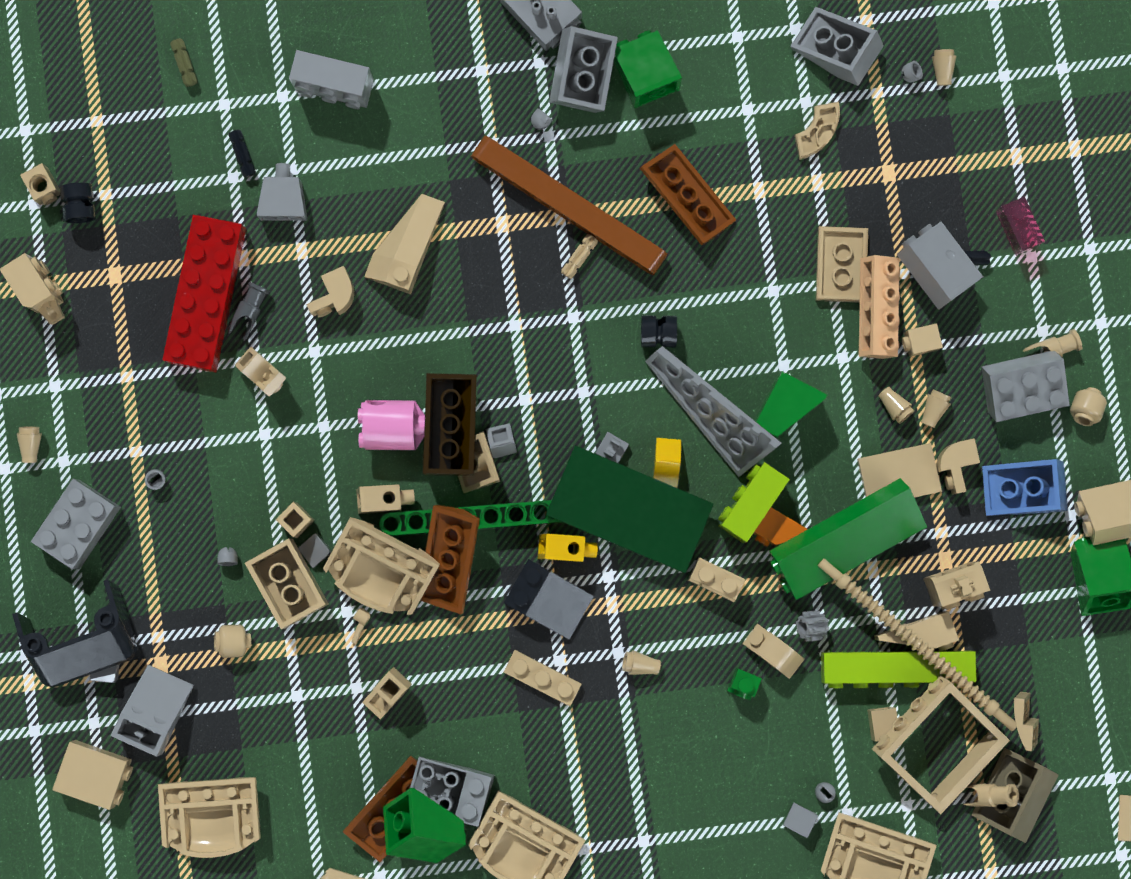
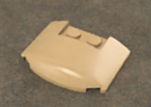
(379, 568)
(209, 816)
(522, 842)
(874, 852)

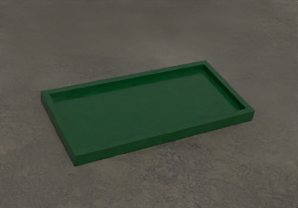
(629, 509)

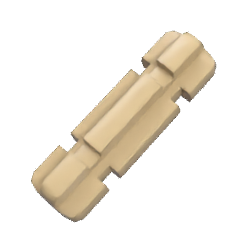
(579, 256)

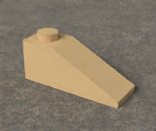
(935, 630)

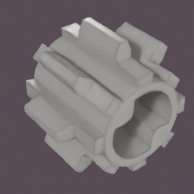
(812, 626)

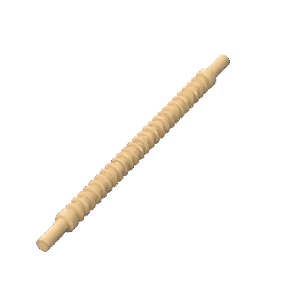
(991, 707)

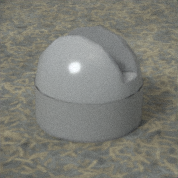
(912, 72)
(540, 119)
(158, 483)
(227, 557)
(822, 797)

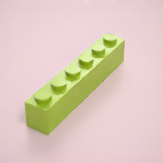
(890, 668)

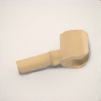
(361, 616)

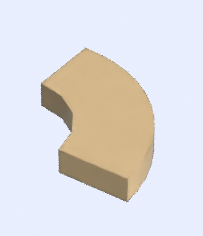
(820, 131)

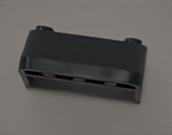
(84, 655)

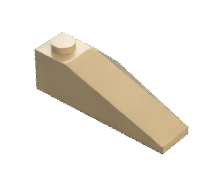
(404, 249)

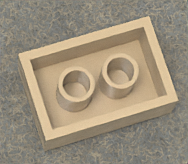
(286, 583)

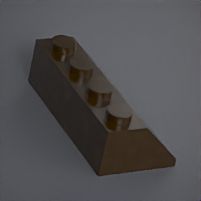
(450, 424)

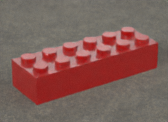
(204, 293)

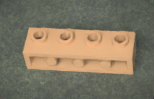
(879, 307)

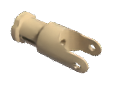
(1060, 345)
(991, 795)

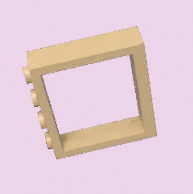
(966, 770)

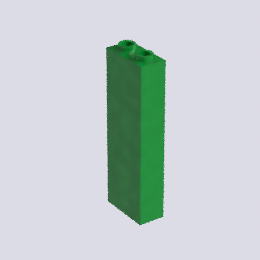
(848, 538)

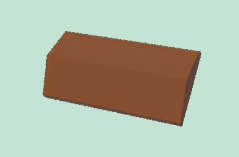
(688, 194)
(452, 545)
(368, 826)

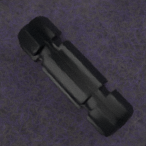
(242, 153)

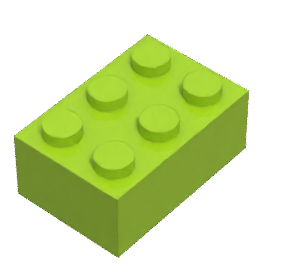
(752, 502)

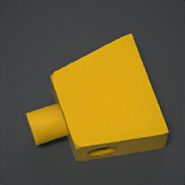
(556, 547)

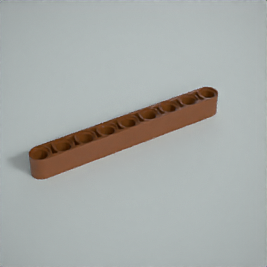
(569, 205)

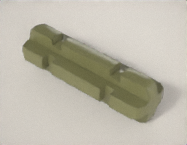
(183, 62)

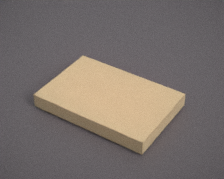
(839, 263)
(913, 465)

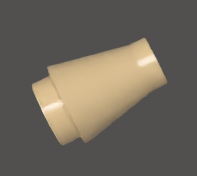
(944, 66)
(896, 405)
(935, 407)
(29, 443)
(638, 663)

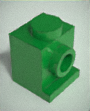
(744, 684)

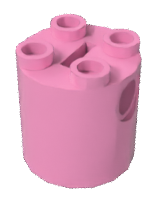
(391, 425)

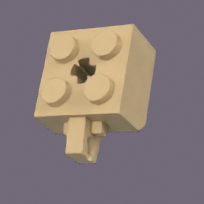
(33, 287)
(956, 584)

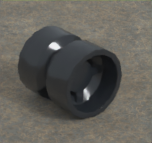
(77, 203)
(659, 331)

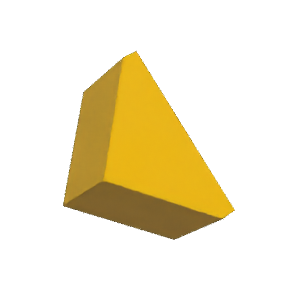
(667, 461)

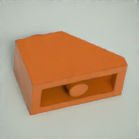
(777, 528)

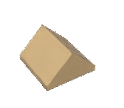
(484, 467)

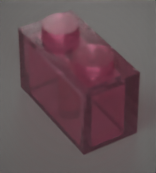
(1020, 226)

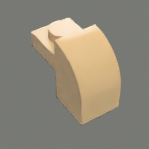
(340, 294)
(260, 372)
(952, 459)
(773, 651)
(387, 693)

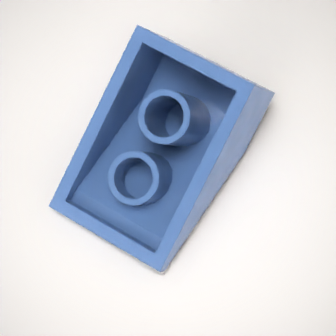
(1025, 488)

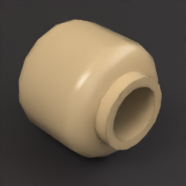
(1088, 406)
(231, 641)

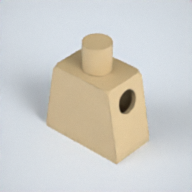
(371, 498)

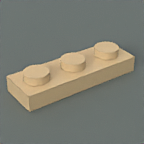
(542, 677)

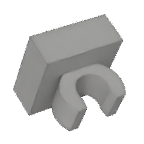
(612, 448)

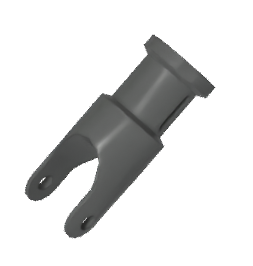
(249, 307)

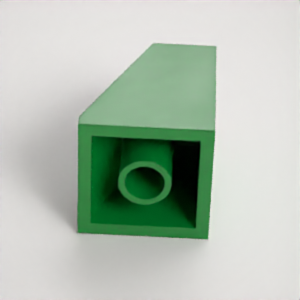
(646, 68)
(787, 404)
(1102, 575)
(421, 828)

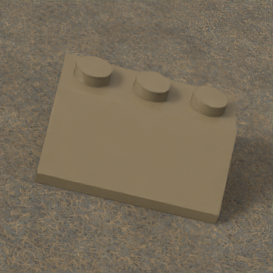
(1034, 787)

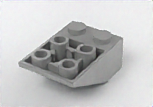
(152, 711)
(454, 788)

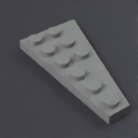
(726, 426)

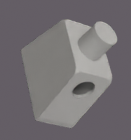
(282, 197)

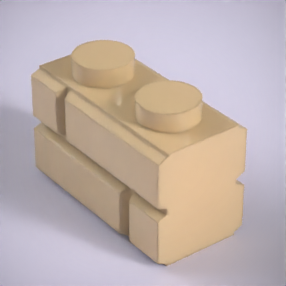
(716, 579)

